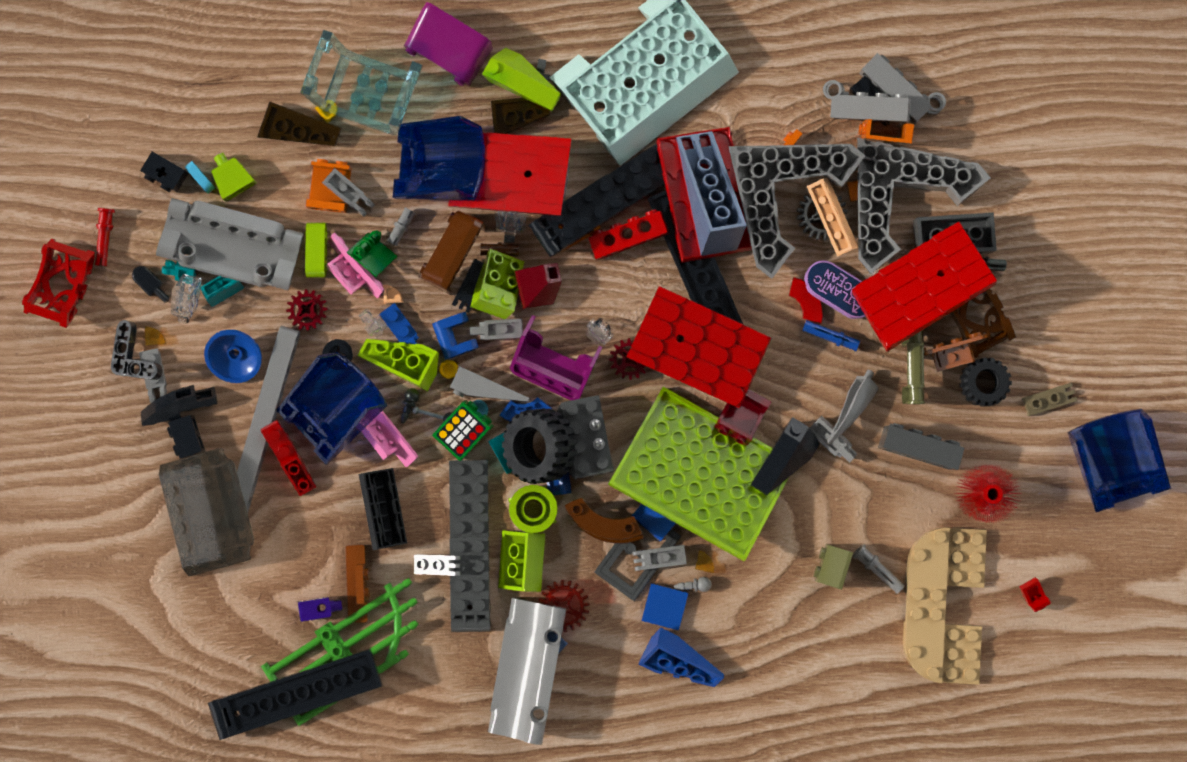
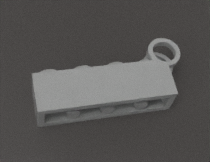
(892, 82)
(867, 107)

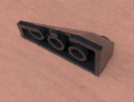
(790, 452)

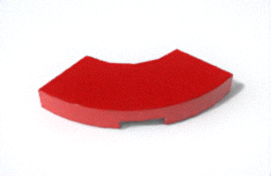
(810, 305)

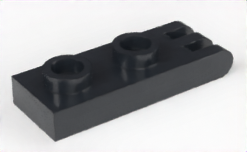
(467, 288)

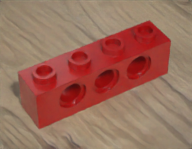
(598, 238)

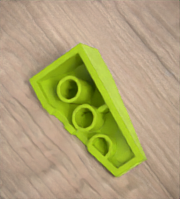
(518, 76)
(407, 361)

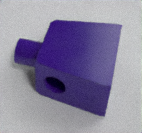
(309, 611)

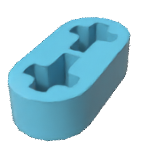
(199, 176)

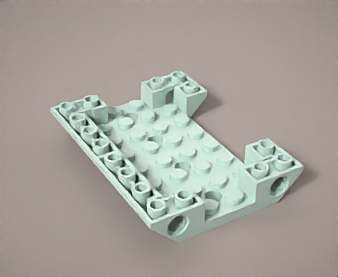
(660, 92)

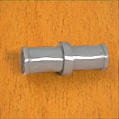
(401, 226)

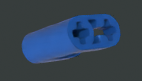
(446, 337)

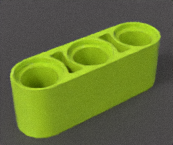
(316, 250)

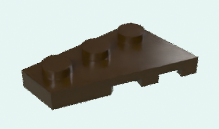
(515, 113)

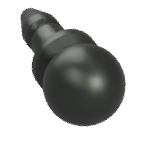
(412, 396)

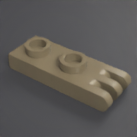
(1048, 399)

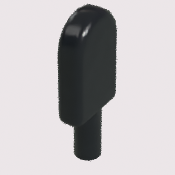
(149, 282)

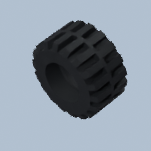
(1001, 378)

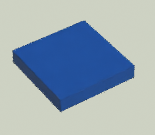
(664, 606)

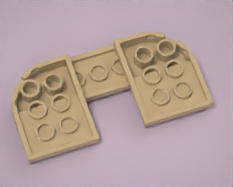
(936, 561)

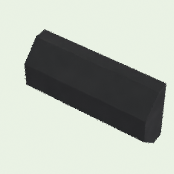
(382, 508)

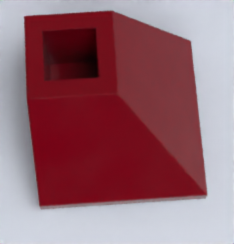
(539, 285)

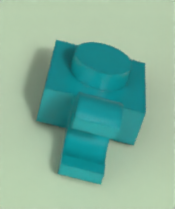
(177, 270)

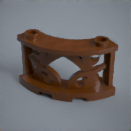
(1001, 323)
(601, 528)

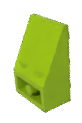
(497, 285)

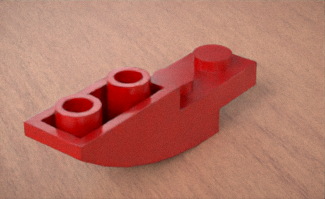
(288, 457)

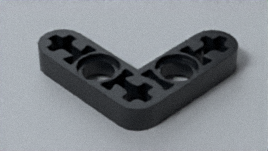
(127, 362)

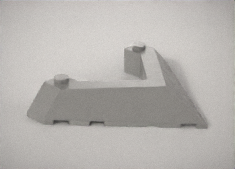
(761, 166)
(908, 168)

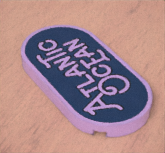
(834, 288)

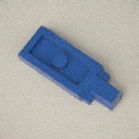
(399, 325)

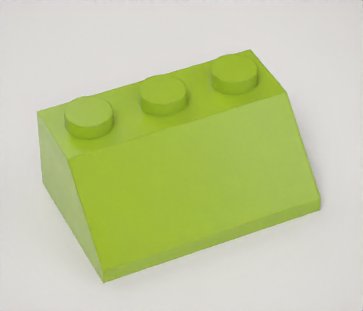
(521, 561)

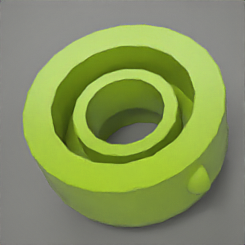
(518, 502)

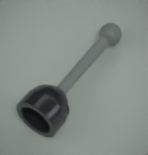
(416, 410)

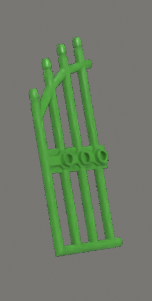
(338, 649)

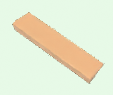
(832, 216)

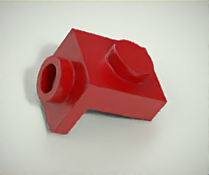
(1034, 595)

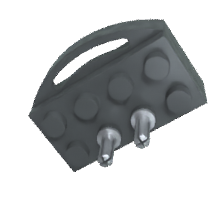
(592, 445)

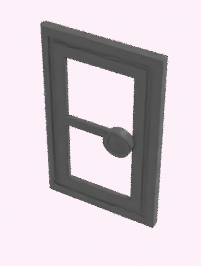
(635, 590)

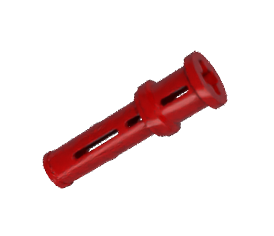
(105, 226)

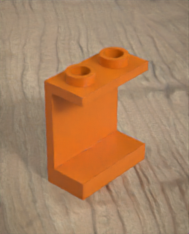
(905, 137)
(320, 196)

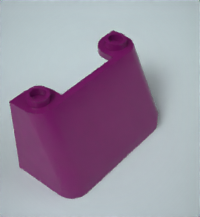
(448, 44)

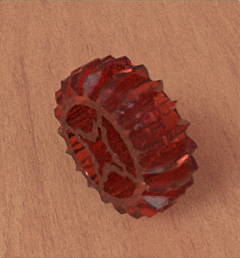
(578, 615)

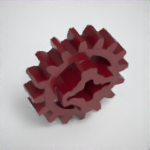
(313, 315)
(620, 369)

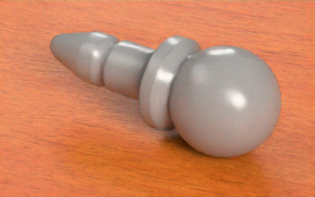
(702, 584)

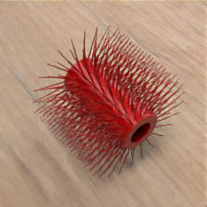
(987, 493)

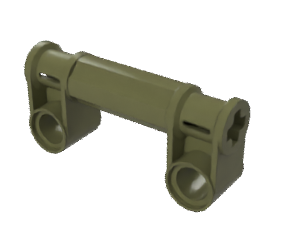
(913, 393)

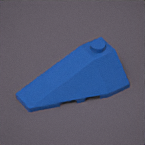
(673, 655)

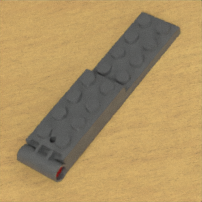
(471, 541)

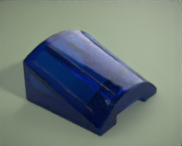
(440, 160)
(332, 404)
(1119, 458)

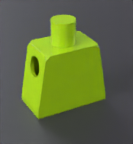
(231, 177)

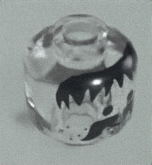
(599, 331)

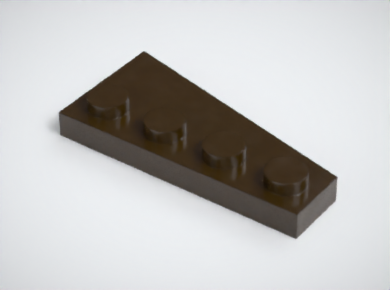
(290, 125)

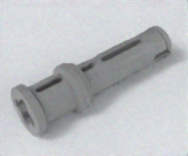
(871, 561)

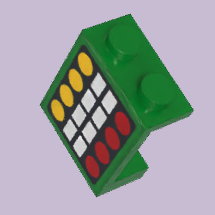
(463, 429)

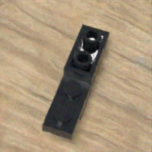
(171, 404)

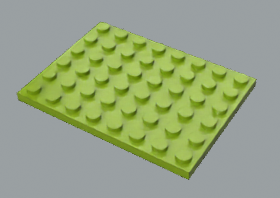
(697, 475)

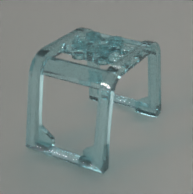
(309, 88)

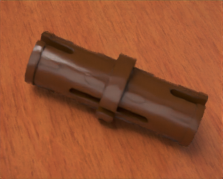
(503, 248)

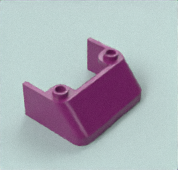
(551, 368)

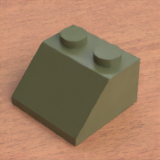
(833, 566)

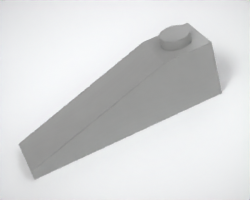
(477, 386)

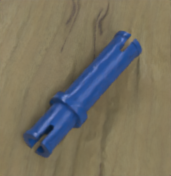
(831, 335)

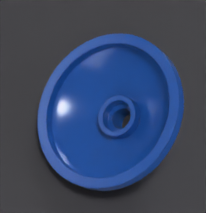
(232, 365)

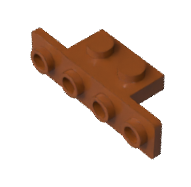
(954, 354)
(357, 580)

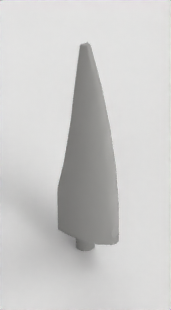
(856, 401)

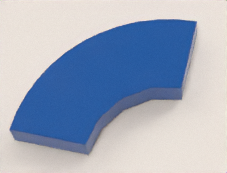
(513, 408)

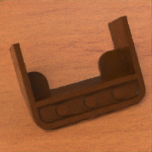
(452, 250)

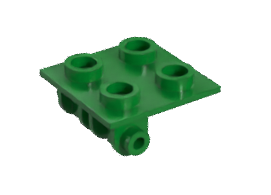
(372, 253)

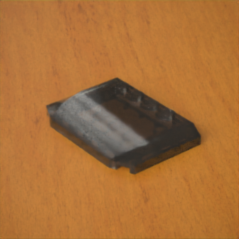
(206, 511)

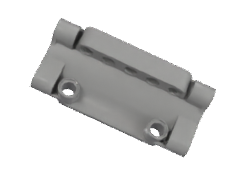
(230, 244)
(526, 670)

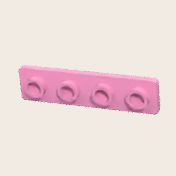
(349, 271)
(388, 440)

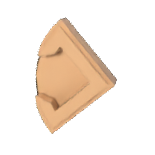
(391, 295)

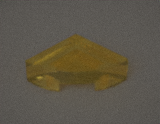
(154, 337)
(704, 562)

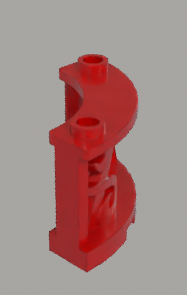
(67, 309)

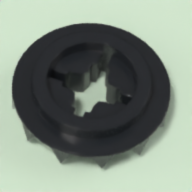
(344, 347)

